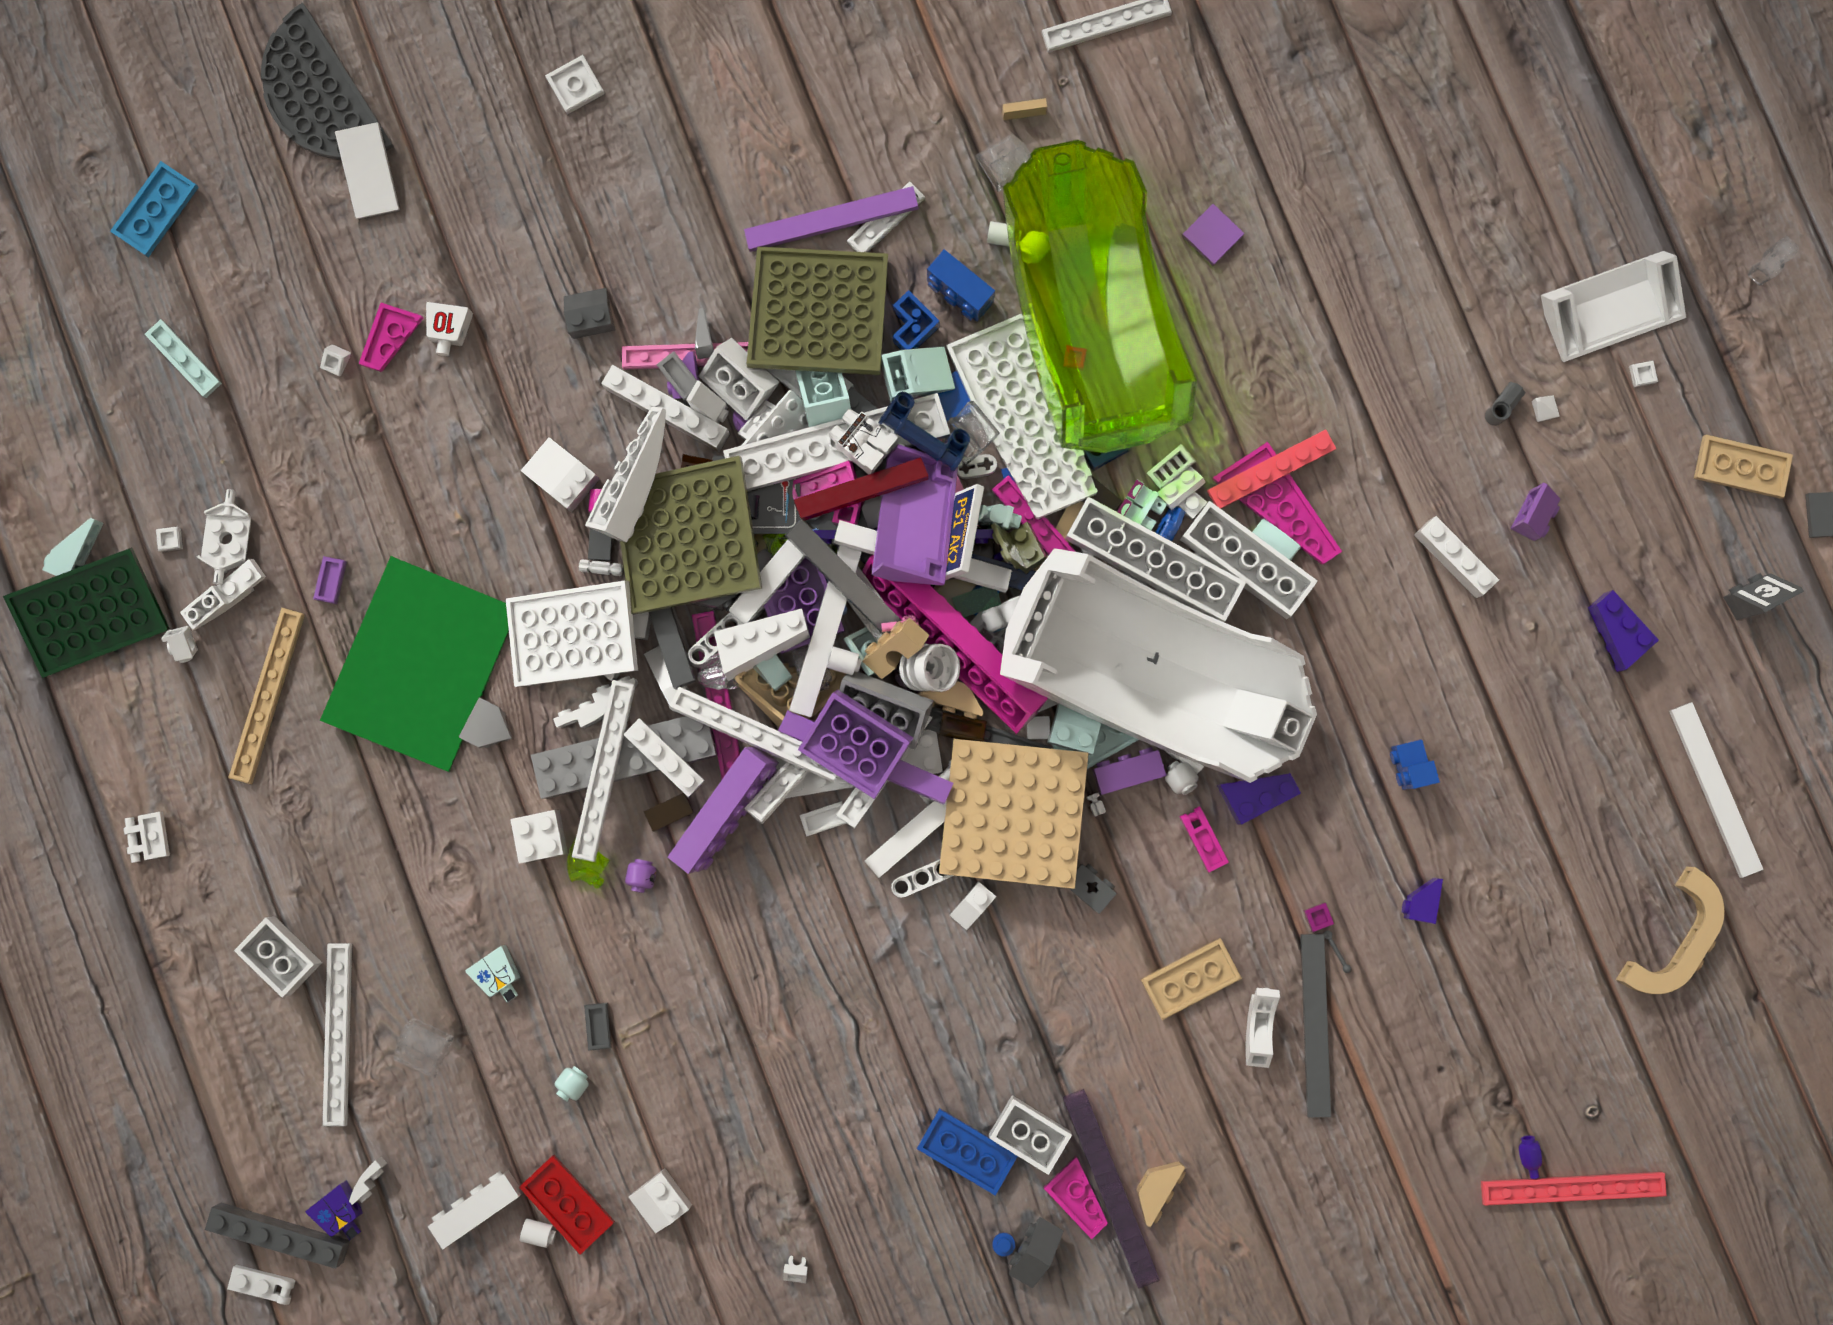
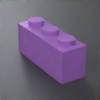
(1128, 771)

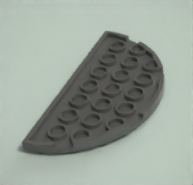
(310, 87)

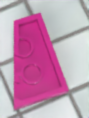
(387, 336)
(1077, 1198)

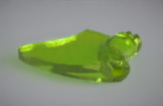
(586, 870)

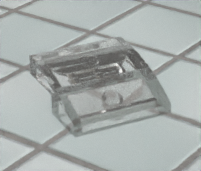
(978, 427)

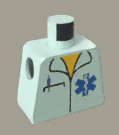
(496, 974)

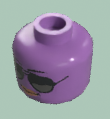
(640, 875)

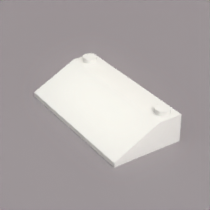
(1615, 305)

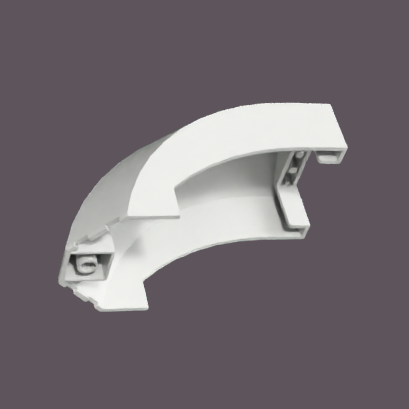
(1210, 698)

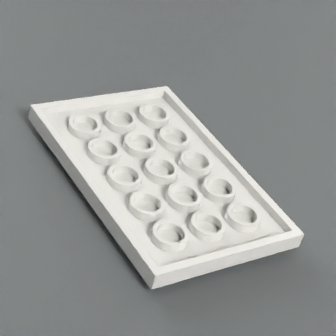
(571, 634)

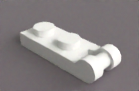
(261, 1284)

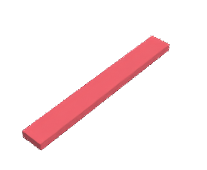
(1573, 1188)

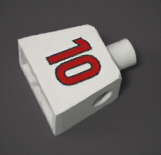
(447, 325)

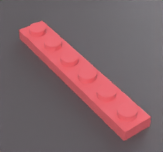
(1272, 469)

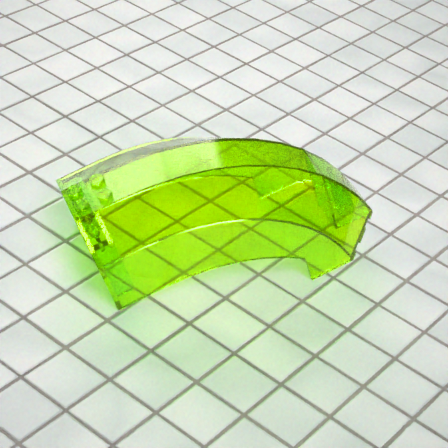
(1095, 300)

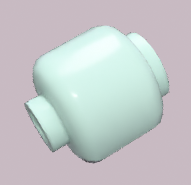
(571, 1084)

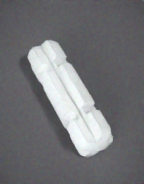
(600, 567)

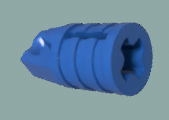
(1170, 523)

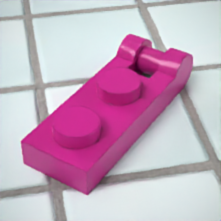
(1204, 840)

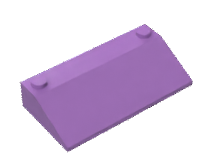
(916, 524)

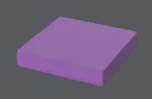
(1213, 234)

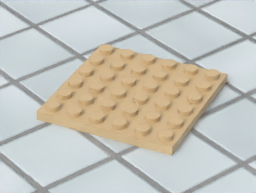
(1014, 813)

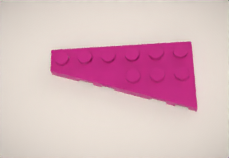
(1285, 507)

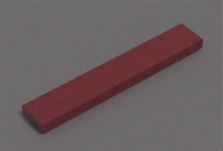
(861, 489)

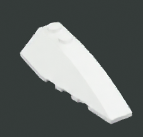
(624, 497)

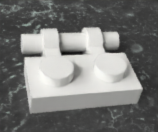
(152, 834)

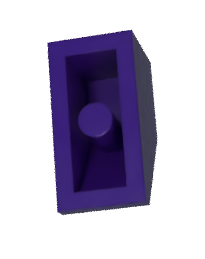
(1424, 902)

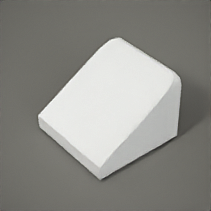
(335, 359)

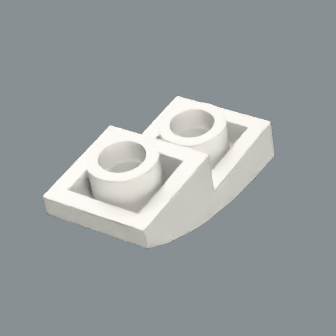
(365, 1184)

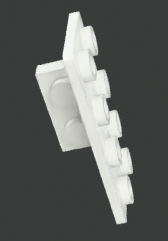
(775, 420)

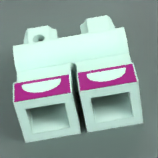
(1139, 502)

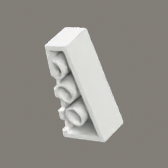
(759, 640)

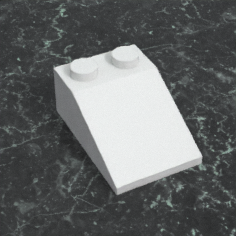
(560, 474)

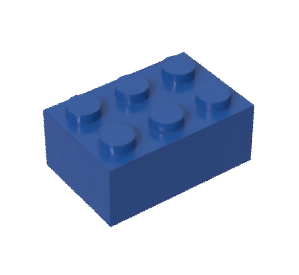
(960, 286)

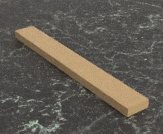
(266, 696)

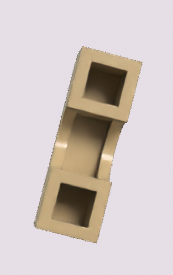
(903, 638)

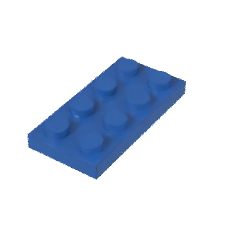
(967, 1151)

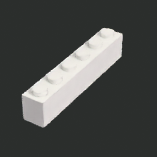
(677, 414)

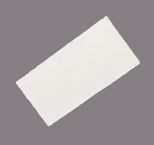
(367, 170)

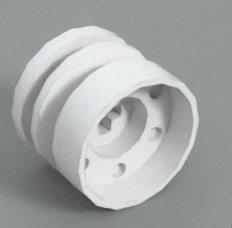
(931, 668)

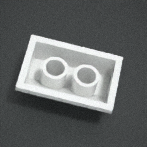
(734, 382)

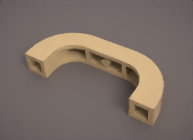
(1694, 946)

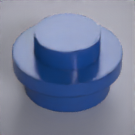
(1003, 1244)

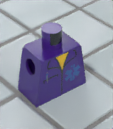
(336, 1212)

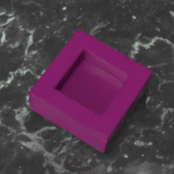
(1318, 917)

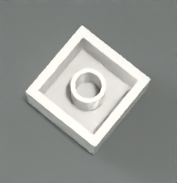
(539, 836)

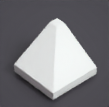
(1545, 408)

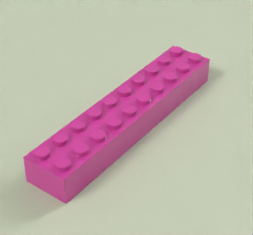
(977, 657)

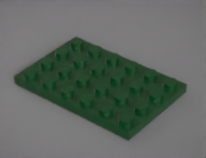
(86, 612)

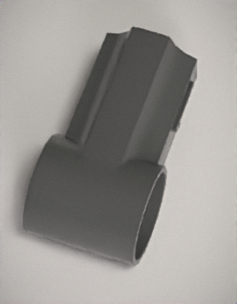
(1505, 403)

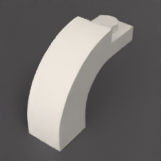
(1260, 1027)

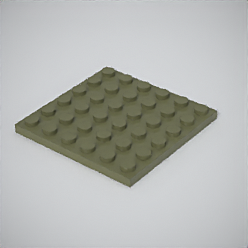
(817, 310)
(692, 538)

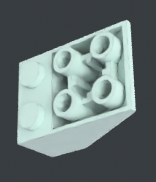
(917, 372)

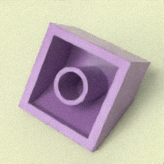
(1536, 512)

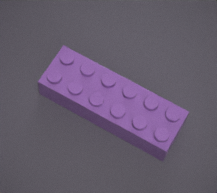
(723, 810)

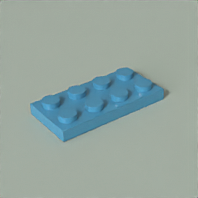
(154, 209)

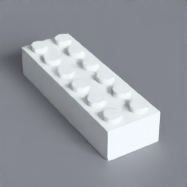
(1251, 559)

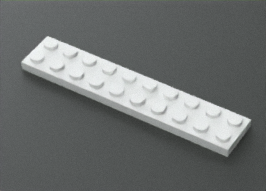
(813, 450)

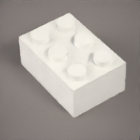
(278, 956)
(1030, 1135)

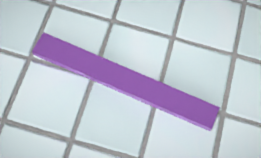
(831, 218)
(903, 774)

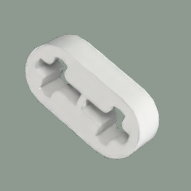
(978, 472)

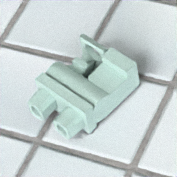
(1000, 515)

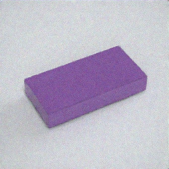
(330, 580)

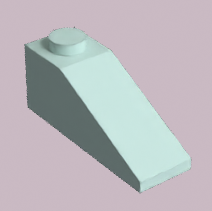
(74, 549)

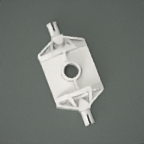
(221, 521)

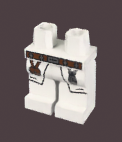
(863, 441)

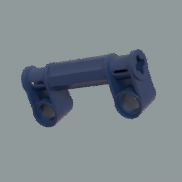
(949, 452)

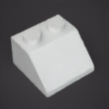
(660, 1201)

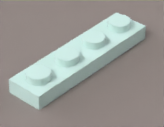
(183, 358)

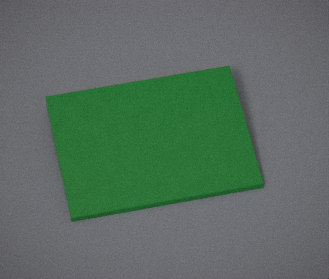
(418, 664)

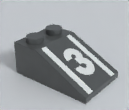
(1760, 595)

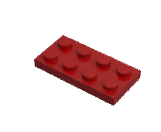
(566, 1204)

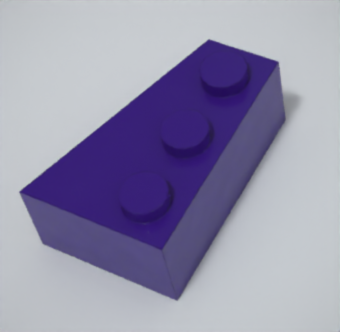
(1621, 629)
(1255, 798)

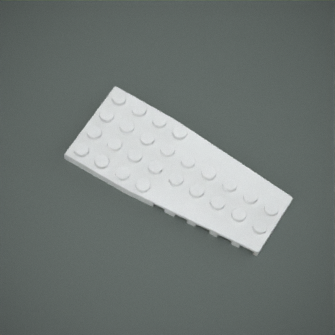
(1004, 384)

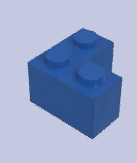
(918, 322)
(1413, 765)

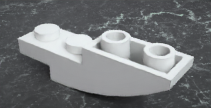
(223, 597)
(589, 712)

